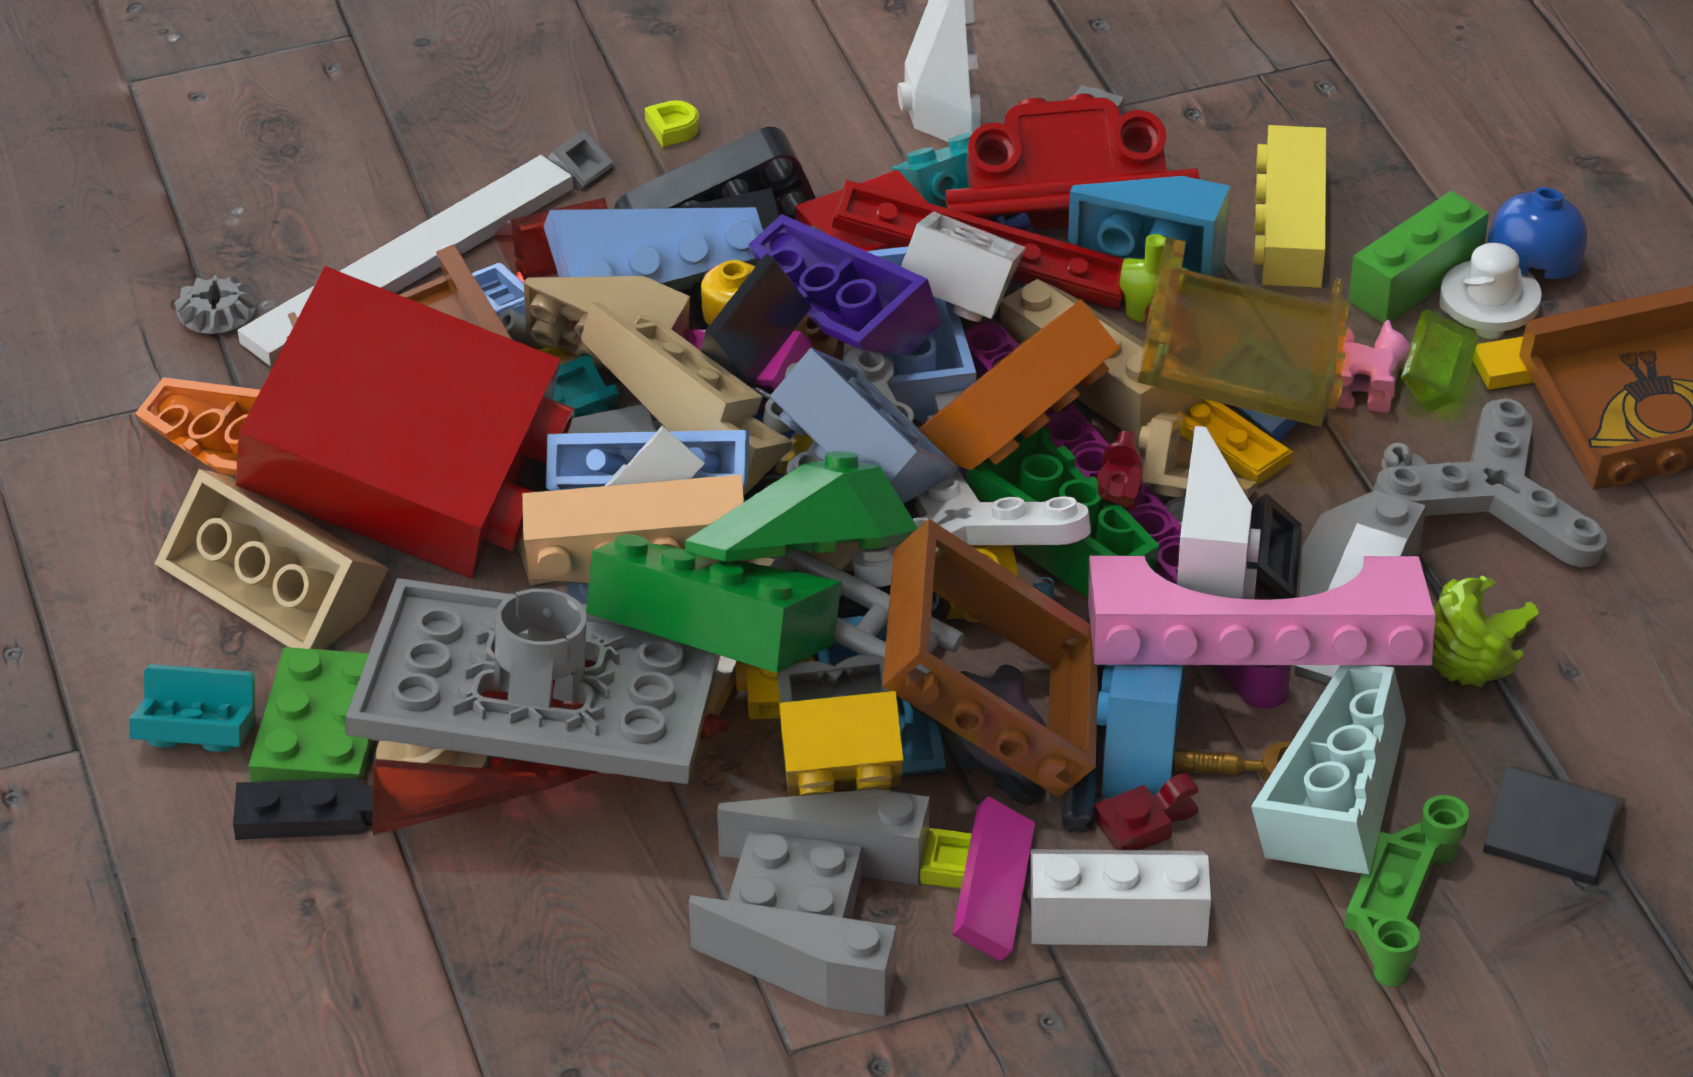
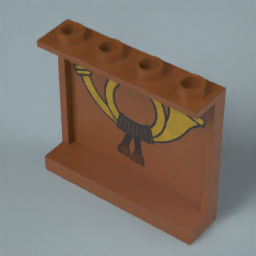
(1619, 384)

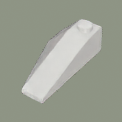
(939, 73)

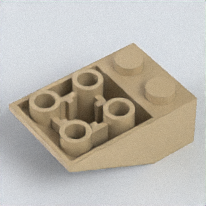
(560, 305)

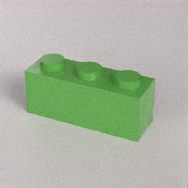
(1416, 257)

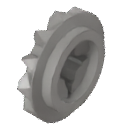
(234, 308)

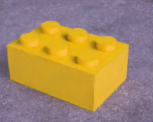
(842, 744)

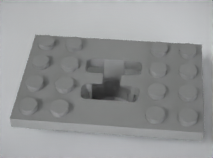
(454, 643)

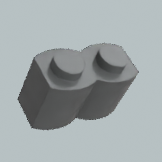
(820, 680)

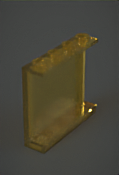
(1243, 343)

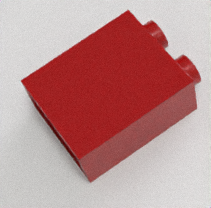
(401, 424)

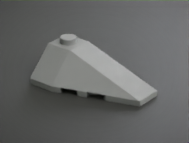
(1342, 537)

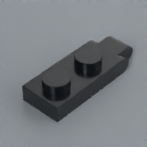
(302, 808)

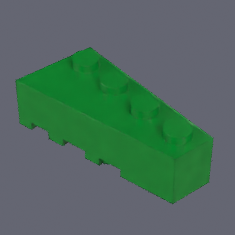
(1044, 471)
(714, 605)

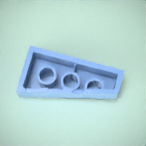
(661, 244)

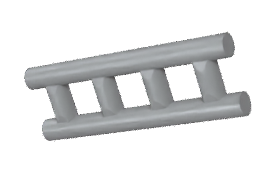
(863, 636)

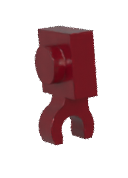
(1141, 820)

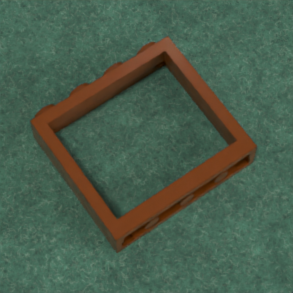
(1022, 614)

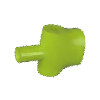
(1138, 278)

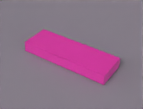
(994, 879)

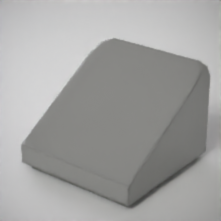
(582, 159)

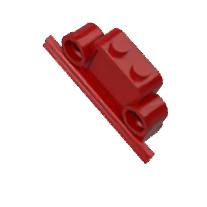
(1050, 148)

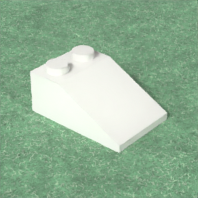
(963, 264)
(1216, 527)

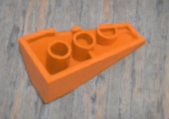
(200, 418)

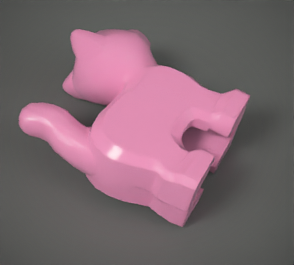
(1373, 368)

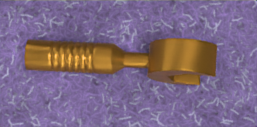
(1229, 763)

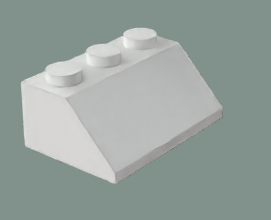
(1119, 897)

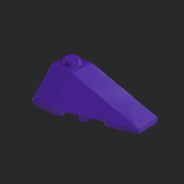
(850, 289)

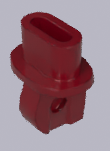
(1121, 471)

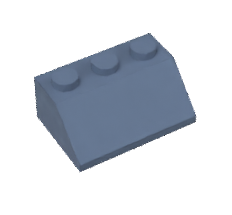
(851, 415)

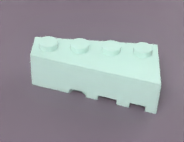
(1336, 775)

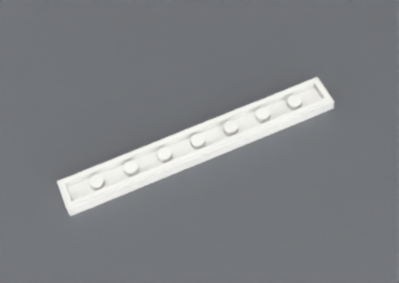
(414, 252)

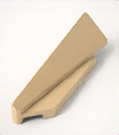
(681, 383)

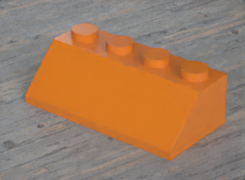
(1021, 389)

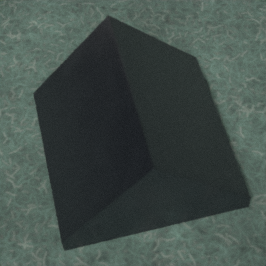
(755, 322)
(1553, 824)

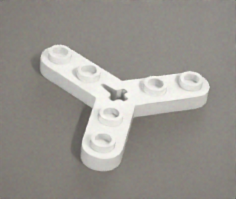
(982, 523)

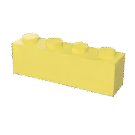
(1292, 207)

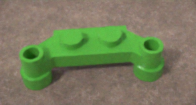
(1398, 873)

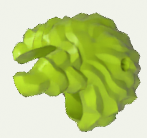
(1468, 642)

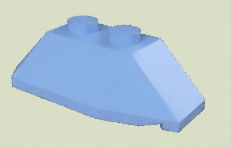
(594, 458)

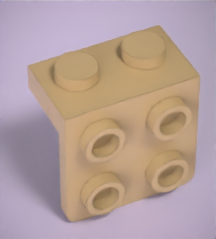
(1159, 447)

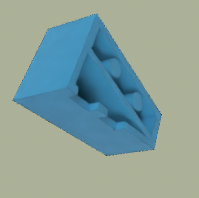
(1141, 720)

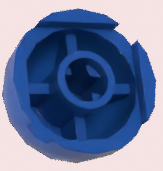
(1542, 231)

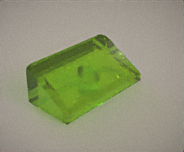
(1439, 361)

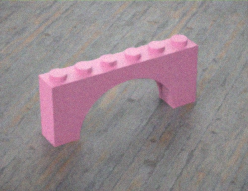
(1371, 620)

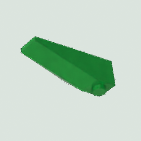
(810, 512)

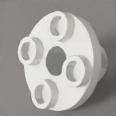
(1490, 292)

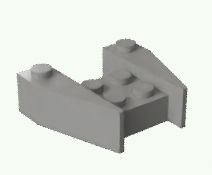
(800, 887)

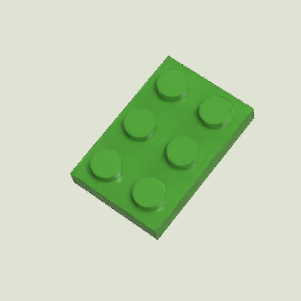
(306, 722)

